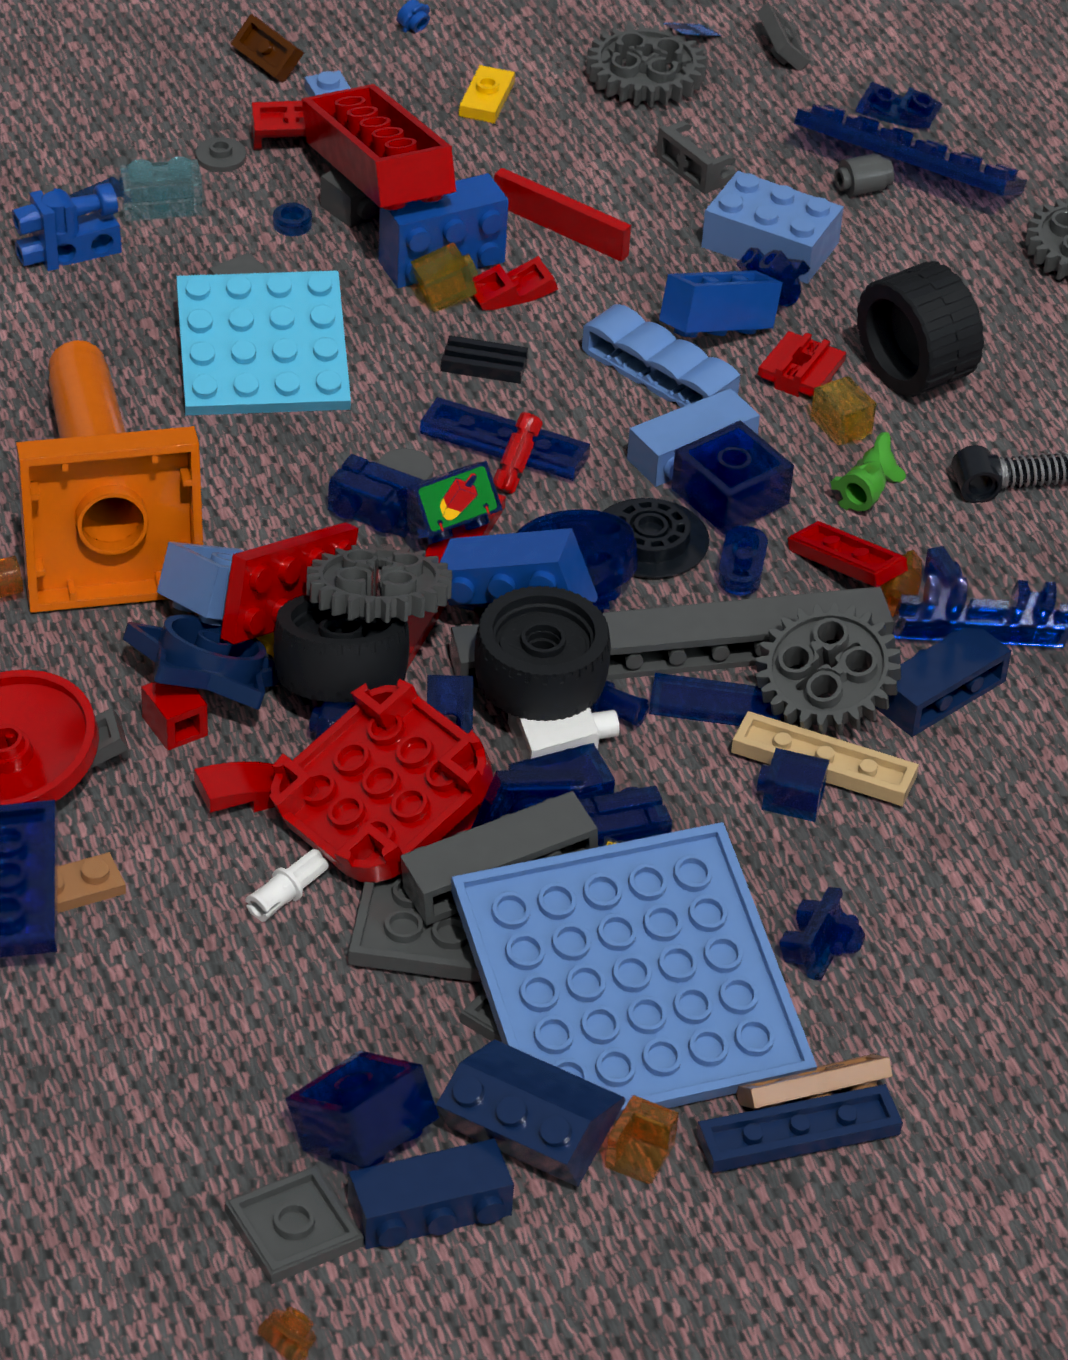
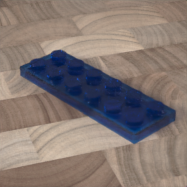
(901, 146)

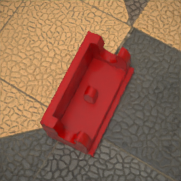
(276, 120)

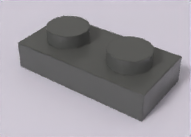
(783, 37)

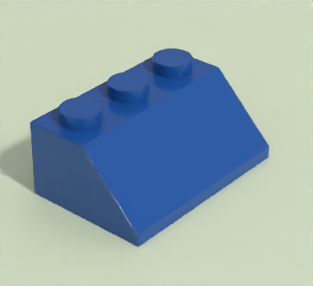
(505, 562)

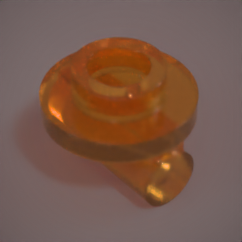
(288, 1333)

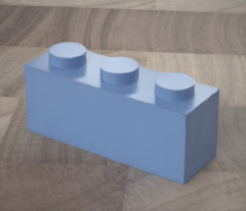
(655, 441)

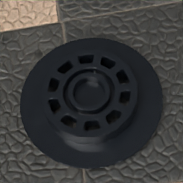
(666, 536)

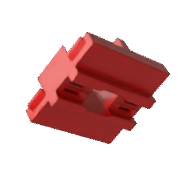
(801, 364)

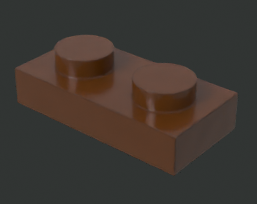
(267, 48)

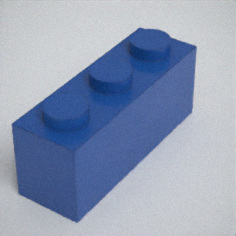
(720, 302)

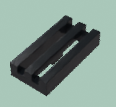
(484, 359)

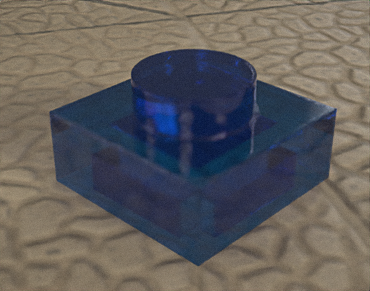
(941, 564)

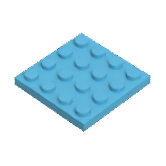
(262, 343)

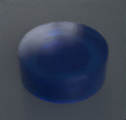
(292, 219)

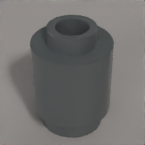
(864, 174)

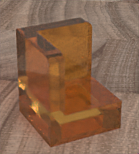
(641, 1140)

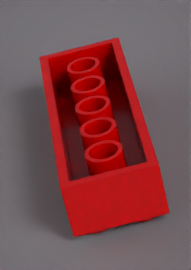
(379, 146)

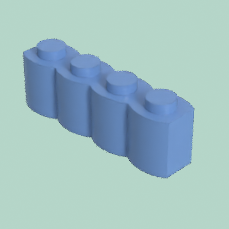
(655, 357)

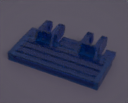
(1026, 622)

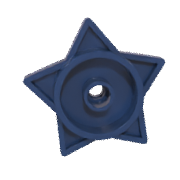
(196, 657)

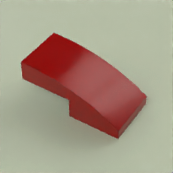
(521, 285)
(235, 784)

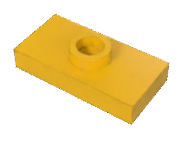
(487, 94)

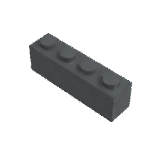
(534, 833)

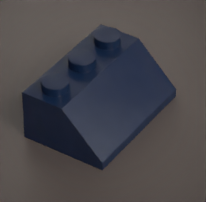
(530, 1110)

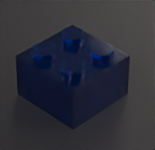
(732, 476)
(362, 1108)

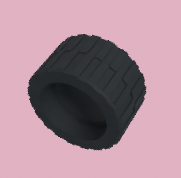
(920, 328)

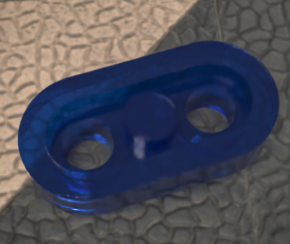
(742, 560)

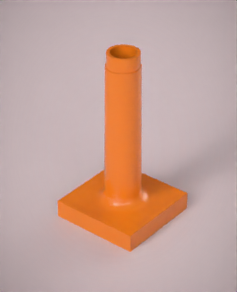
(102, 497)

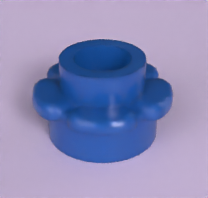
(413, 16)

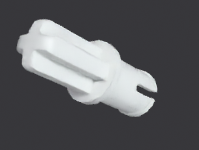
(286, 885)

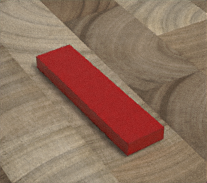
(565, 215)

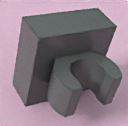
(111, 739)

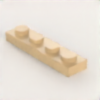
(849, 764)

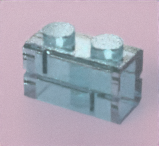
(160, 189)

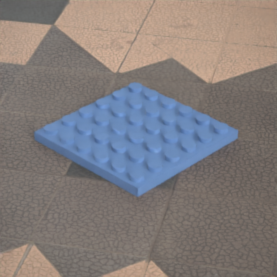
(635, 967)

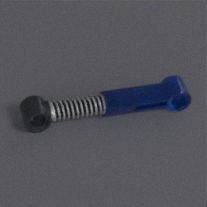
(984, 475)

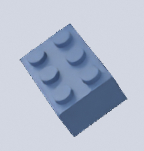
(770, 218)

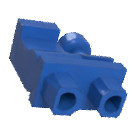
(60, 233)

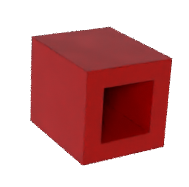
(174, 713)

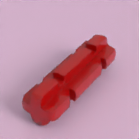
(517, 452)

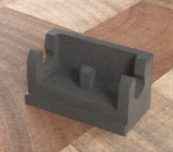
(690, 160)

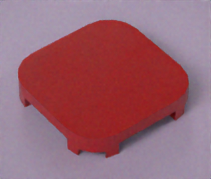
(381, 782)

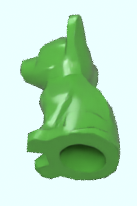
(868, 478)

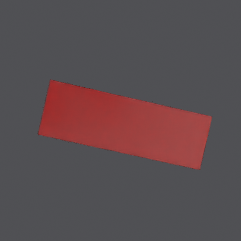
(847, 554)

